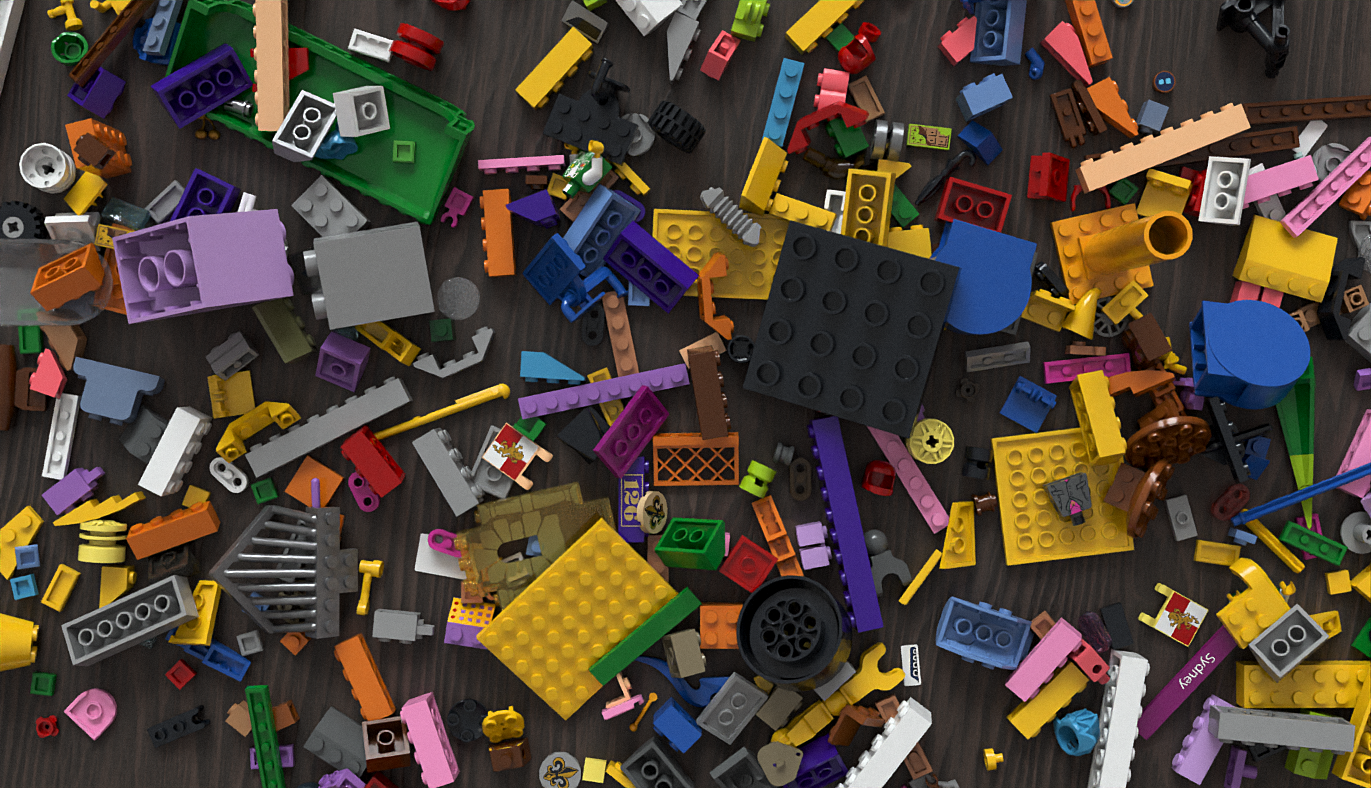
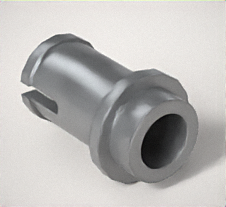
(237, 106)

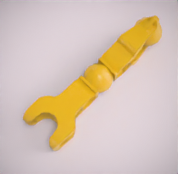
(818, 715)

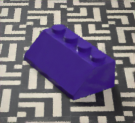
(202, 85)
(650, 266)

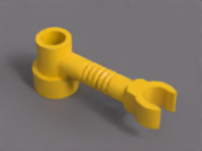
(370, 570)

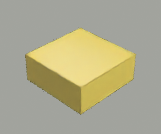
(594, 770)

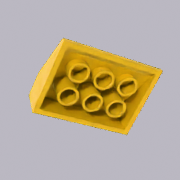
(1286, 263)

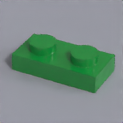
(902, 209)

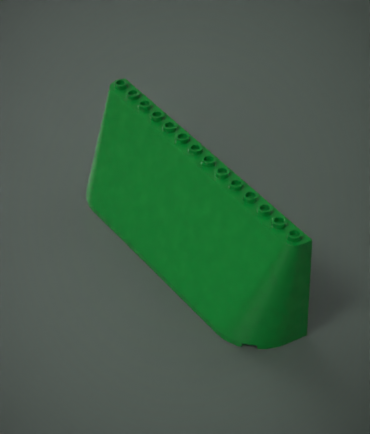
(413, 113)

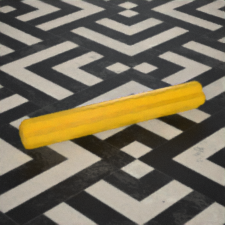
(1275, 545)

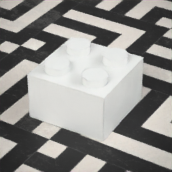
(361, 111)

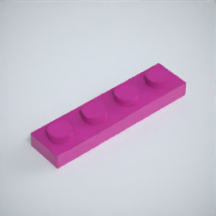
(1068, 369)

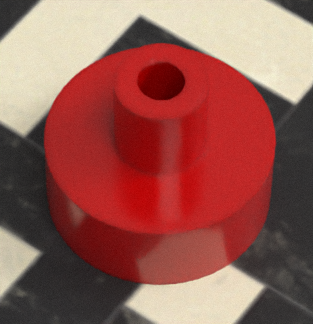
(870, 31)

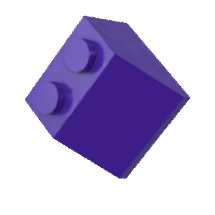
(98, 92)

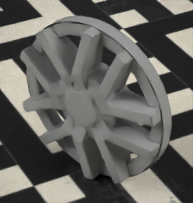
(1106, 322)

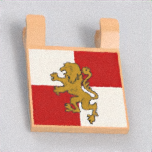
(512, 454)

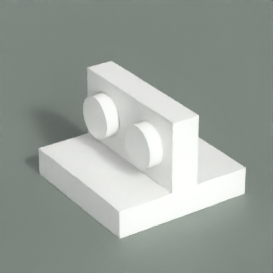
(74, 227)

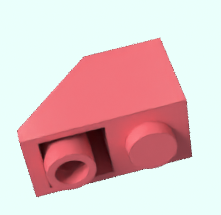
(960, 42)
(49, 376)

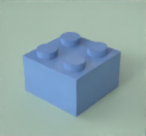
(984, 97)

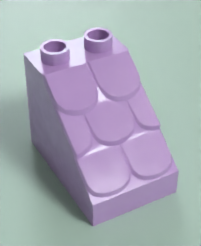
(203, 264)

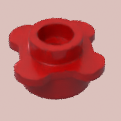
(41, 726)

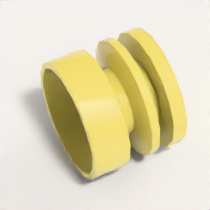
(940, 448)
(102, 542)

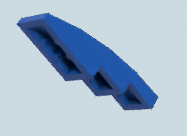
(217, 656)

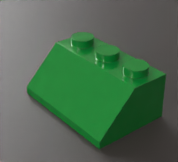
(692, 543)

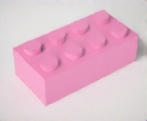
(430, 741)

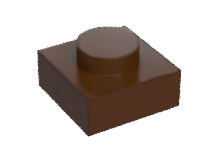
(537, 182)

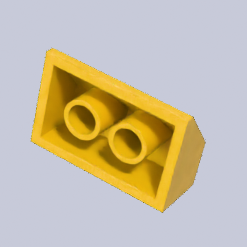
(763, 178)

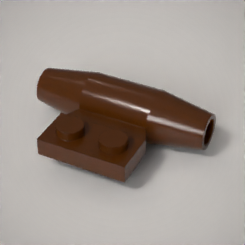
(16, 388)

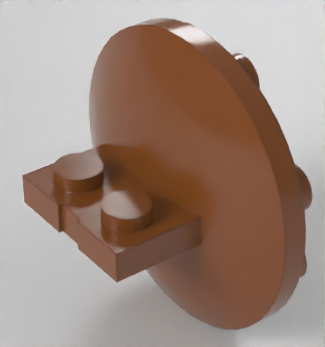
(1167, 436)
(1136, 491)

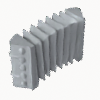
(730, 215)

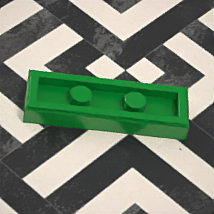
(1313, 543)

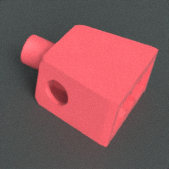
(1090, 663)

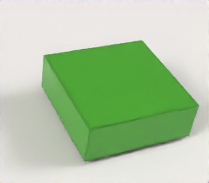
(404, 151)

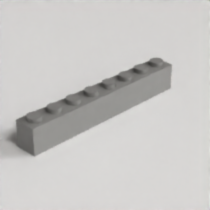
(328, 427)

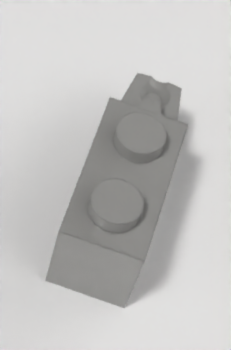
(400, 625)

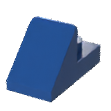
(1255, 455)

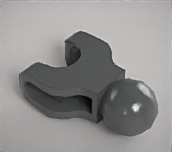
(883, 562)

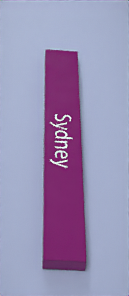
(1185, 682)

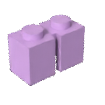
(815, 555)

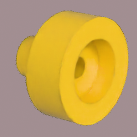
(991, 759)

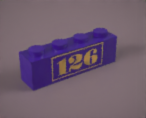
(630, 490)

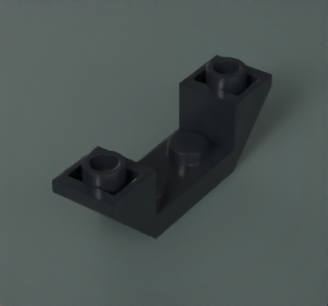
(1334, 325)

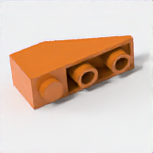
(1112, 108)

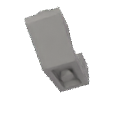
(482, 342)

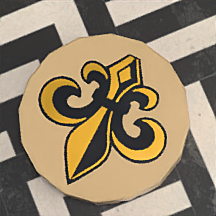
(652, 512)

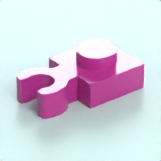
(458, 204)

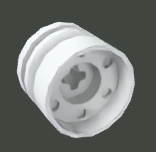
(36, 163)

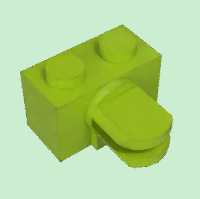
(748, 19)

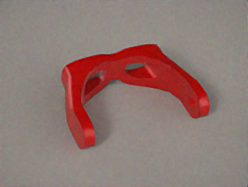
(1078, 188)

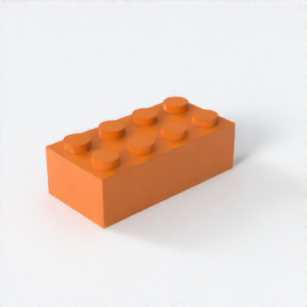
(119, 163)

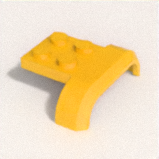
(1255, 607)

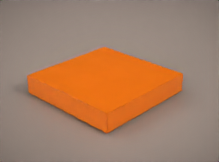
(301, 483)

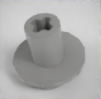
(1356, 532)

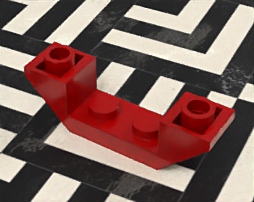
(851, 115)

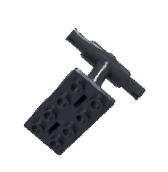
(1243, 17)

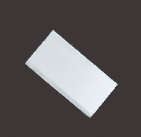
(1224, 190)

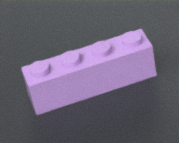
(1200, 746)

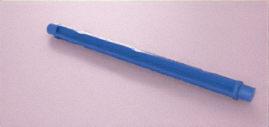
(1301, 495)

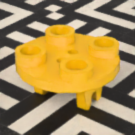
(503, 725)

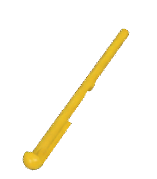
(462, 404)

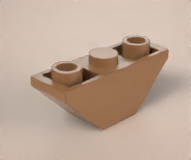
(68, 343)

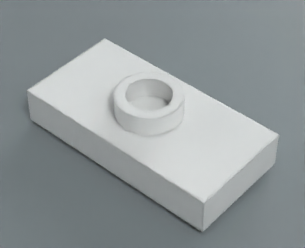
(370, 45)

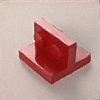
(1048, 177)
(1195, 198)
(748, 564)

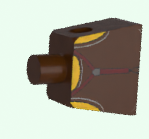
(509, 754)

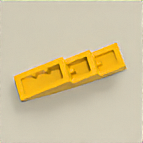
(93, 509)

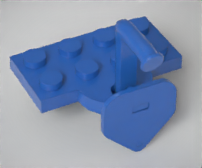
(556, 276)

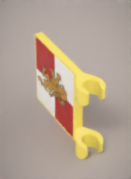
(1177, 617)

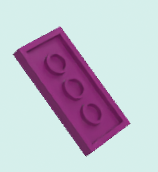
(631, 432)

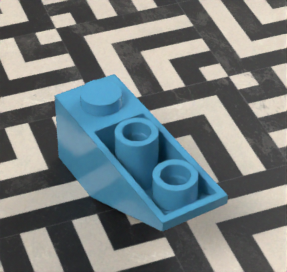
(541, 365)

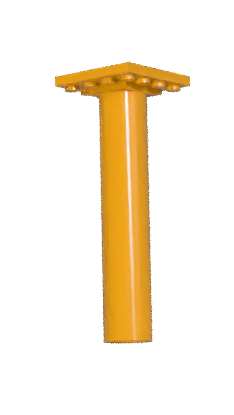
(1116, 247)

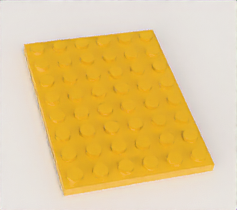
(576, 617)

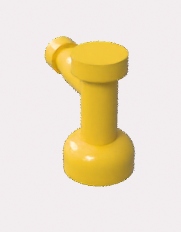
(66, 7)

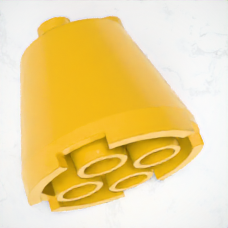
(17, 642)

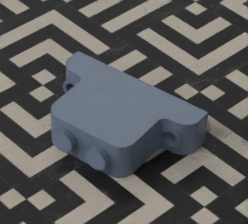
(114, 390)

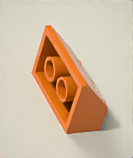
(68, 277)

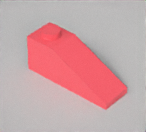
(1067, 50)

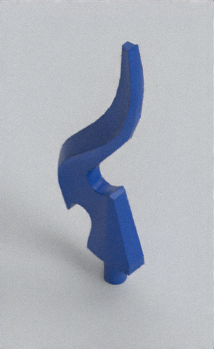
(697, 697)

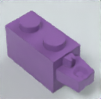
(73, 489)

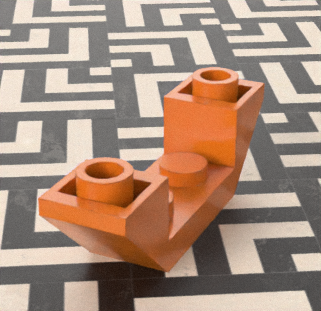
(714, 268)

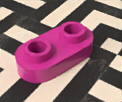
(362, 492)
(447, 545)

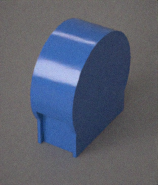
(992, 280)
(1246, 353)

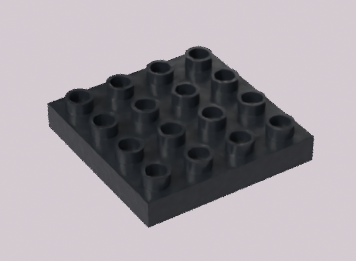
(851, 328)

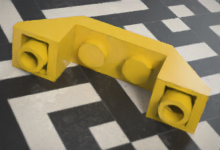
(232, 445)

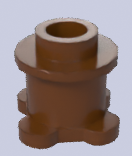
(984, 503)

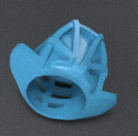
(1077, 725)

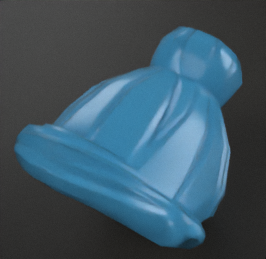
(336, 146)

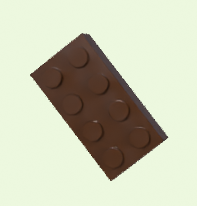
(707, 392)

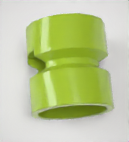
(759, 471)

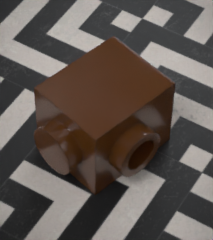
(93, 151)

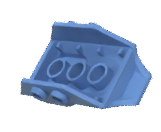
(983, 634)

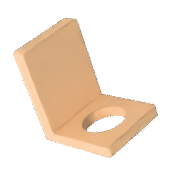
(625, 686)

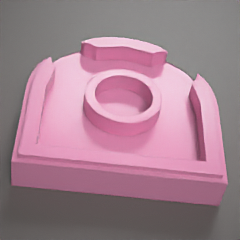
(622, 707)
(93, 711)

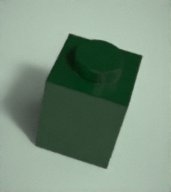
(442, 330)

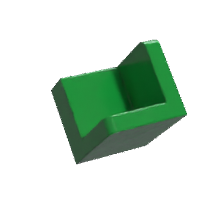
(530, 427)

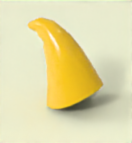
(1083, 318)

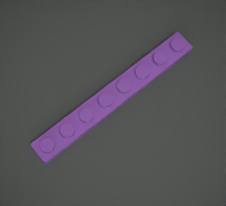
(602, 391)

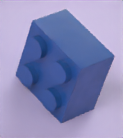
(676, 726)

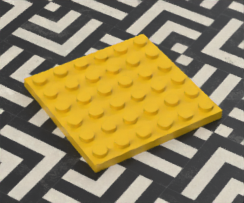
(1027, 517)

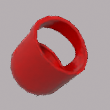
(854, 57)
(879, 477)

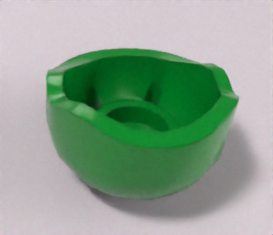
(73, 51)

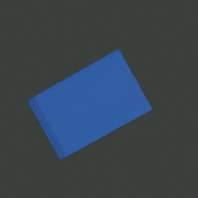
(980, 141)

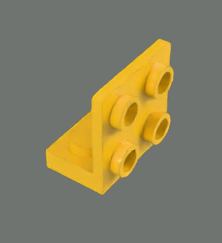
(1164, 193)
(1047, 310)

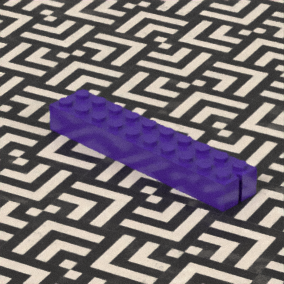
(845, 522)

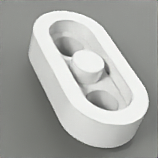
(229, 476)

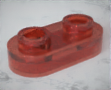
(1230, 503)

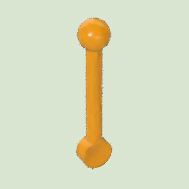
(652, 697)

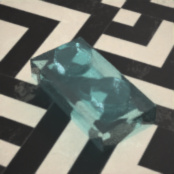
(126, 214)

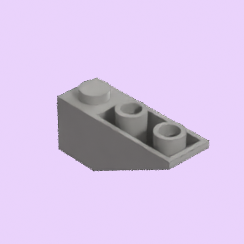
(679, 38)

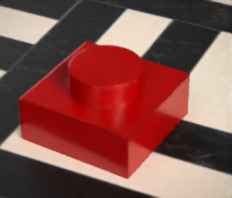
(180, 674)

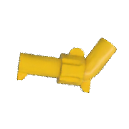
(1171, 362)

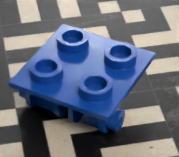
(1028, 404)

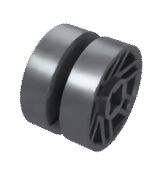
(887, 140)

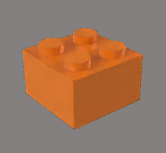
(719, 624)

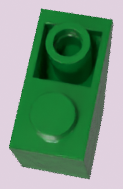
(848, 140)

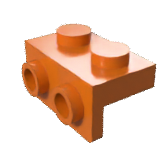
(1358, 197)

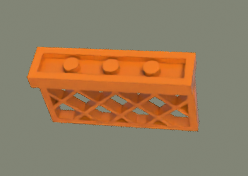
(691, 441)

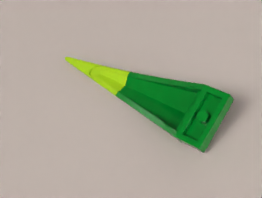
(1298, 424)

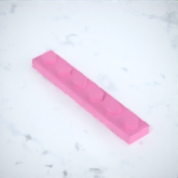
(1328, 190)
(911, 479)

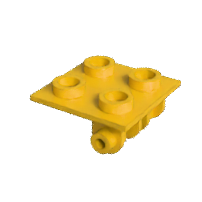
(231, 396)

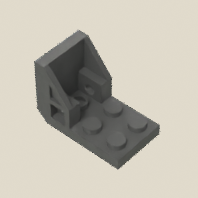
(741, 771)

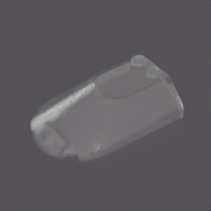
(17, 274)

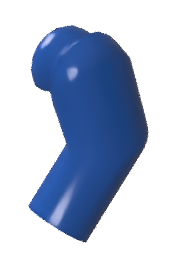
(1037, 64)

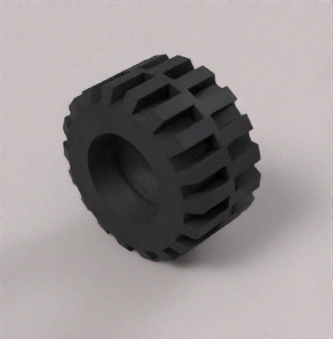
(676, 126)

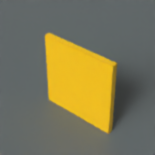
(85, 192)

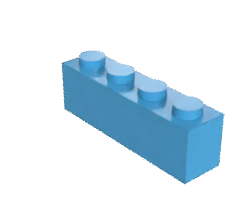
(783, 101)

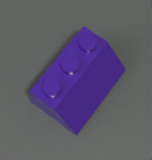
(536, 209)
(819, 765)

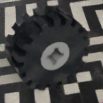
(24, 219)

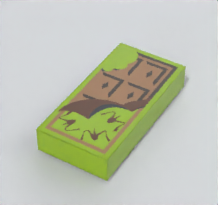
(928, 137)

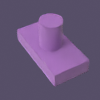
(1237, 768)

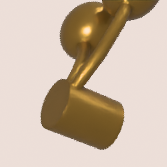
(202, 134)

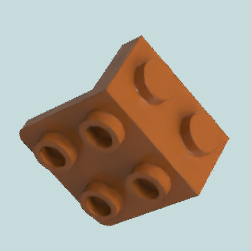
(849, 722)

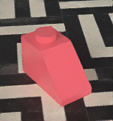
(720, 55)

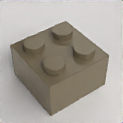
(683, 653)

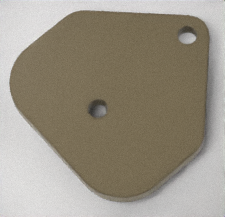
(786, 762)

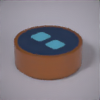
(1163, 82)

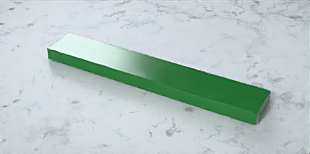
(645, 636)
(265, 736)

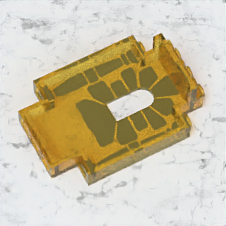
(552, 514)

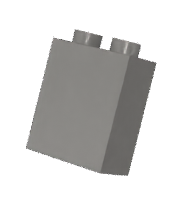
(370, 275)

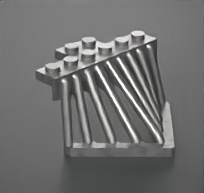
(326, 571)

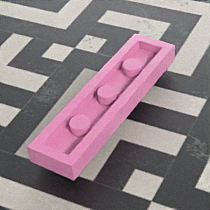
(512, 165)

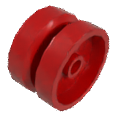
(417, 44)

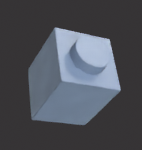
(1151, 117)

